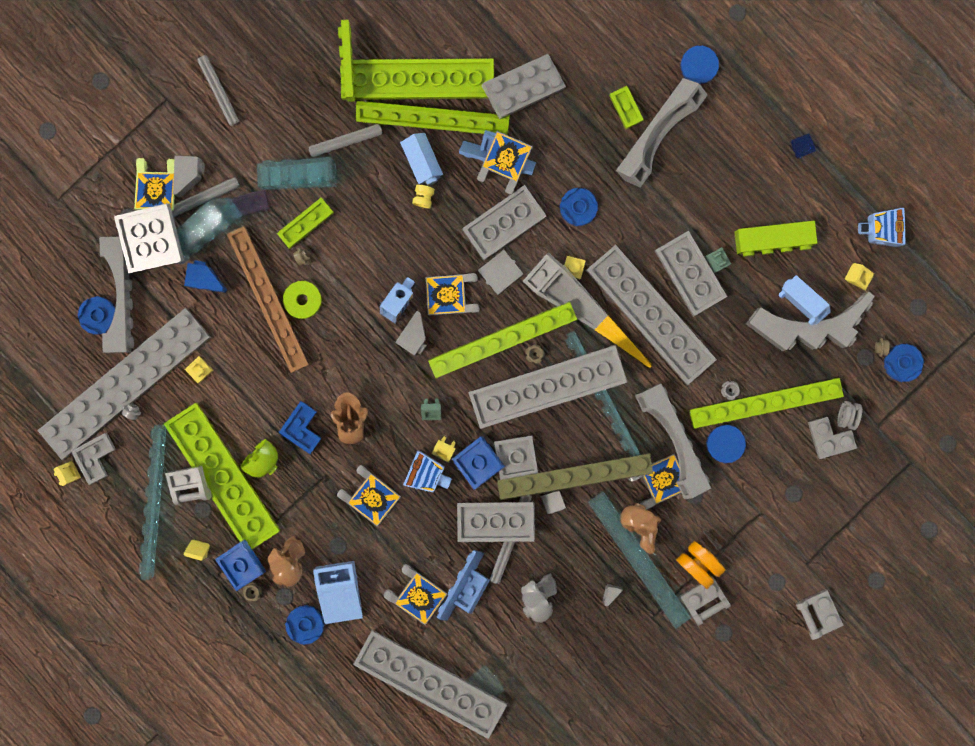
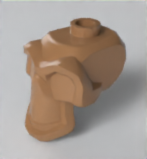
(349, 418)
(642, 522)
(285, 563)

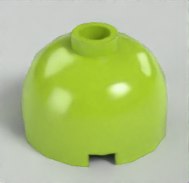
(261, 460)

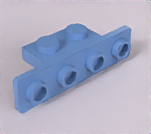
(480, 152)
(467, 588)

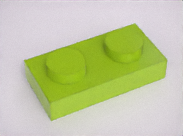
(626, 107)

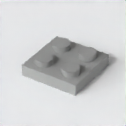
(517, 456)

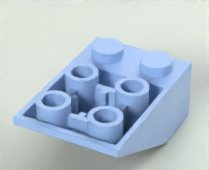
(338, 592)

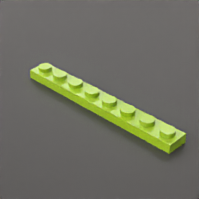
(430, 118)
(502, 339)
(766, 403)

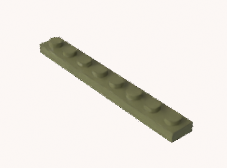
(575, 477)

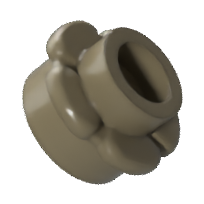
(301, 256)
(882, 347)
(530, 357)
(247, 592)

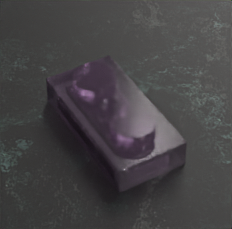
(251, 202)

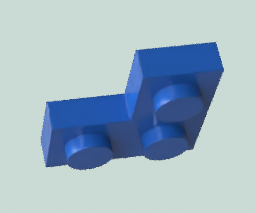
(296, 430)

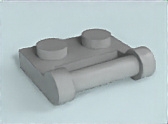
(187, 479)
(699, 596)
(824, 611)

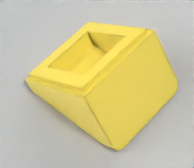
(859, 276)
(197, 550)

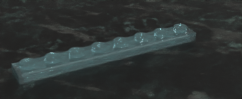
(609, 409)
(151, 510)
(639, 560)

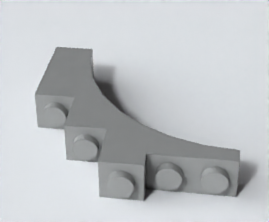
(837, 329)

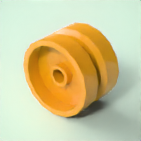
(701, 564)

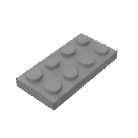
(523, 86)
(504, 222)
(690, 273)
(496, 522)

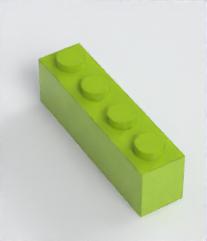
(775, 237)

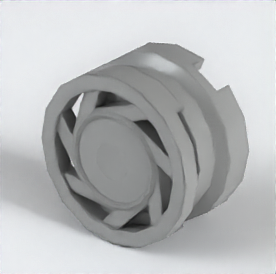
(849, 415)

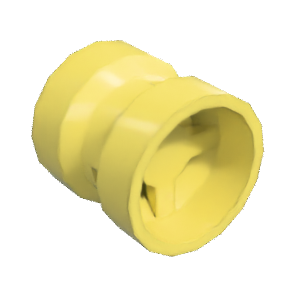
(423, 196)

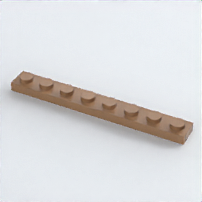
(267, 299)

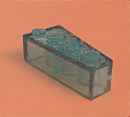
(297, 174)
(206, 225)

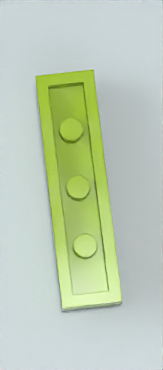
(345, 52)

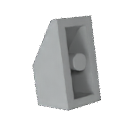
(186, 174)
(413, 335)

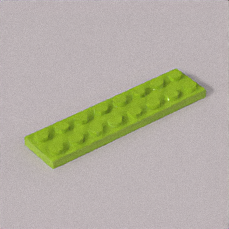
(421, 78)
(223, 476)

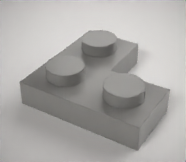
(826, 442)
(89, 457)

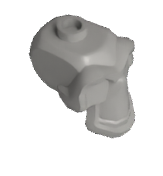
(536, 597)

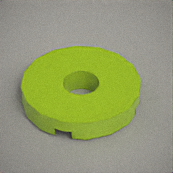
(302, 288)

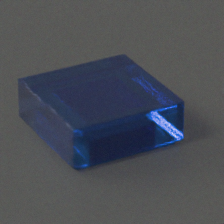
(803, 146)

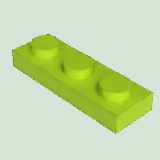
(305, 223)

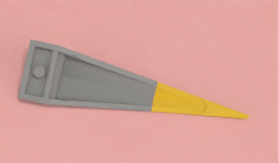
(558, 286)

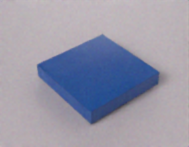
(478, 462)
(240, 565)

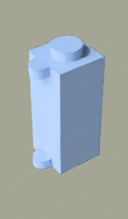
(422, 159)
(805, 300)

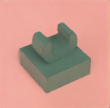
(717, 260)
(431, 411)

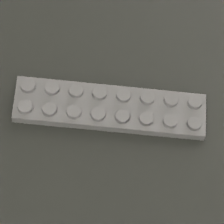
(651, 315)
(548, 387)
(430, 684)

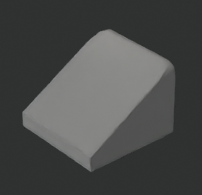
(553, 502)
(611, 593)

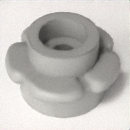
(725, 390)
(131, 411)

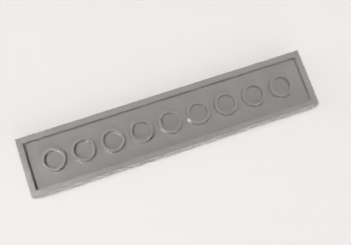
(124, 383)

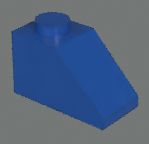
(203, 278)

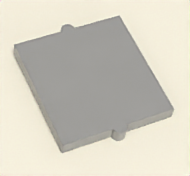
(500, 272)

